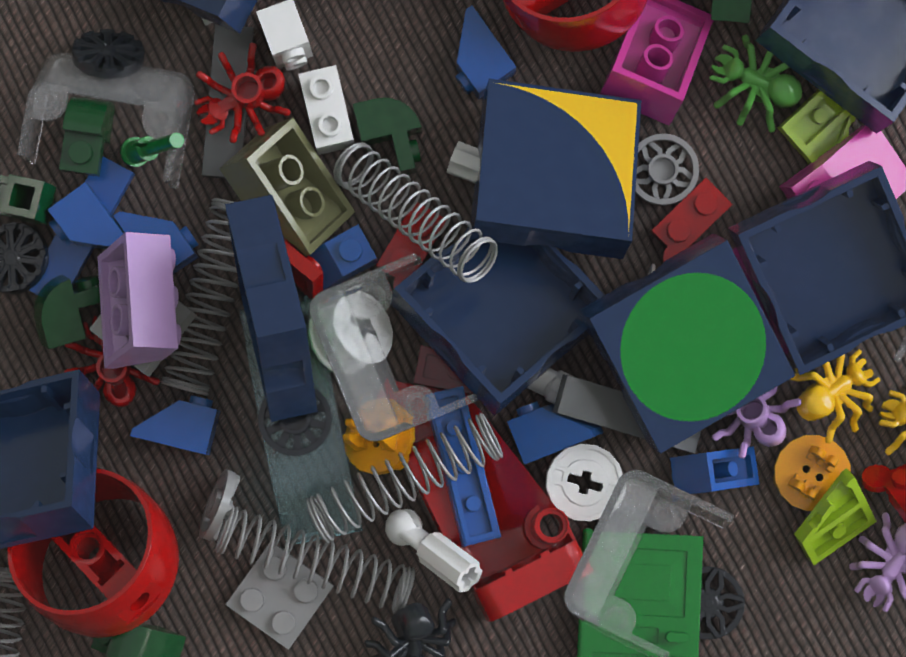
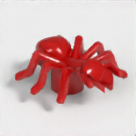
(246, 91)
(118, 386)

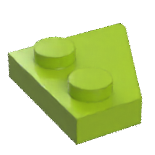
(816, 126)
(835, 519)

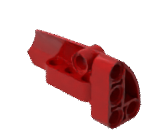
(522, 561)

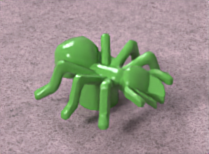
(761, 84)

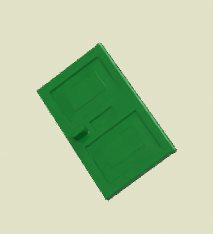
(665, 594)

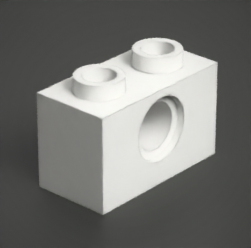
(285, 35)
(326, 109)

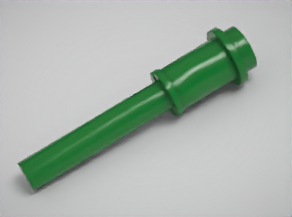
(137, 150)

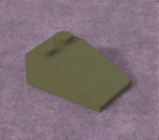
(303, 190)

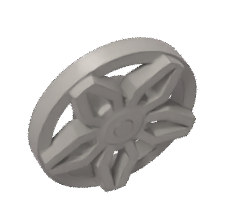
(665, 168)
(218, 505)

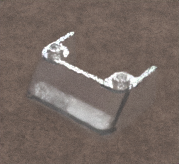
(162, 93)
(358, 359)
(634, 504)

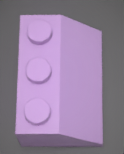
(138, 300)

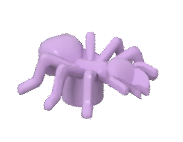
(759, 418)
(891, 569)

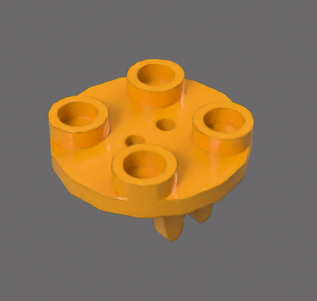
(365, 453)
(822, 458)

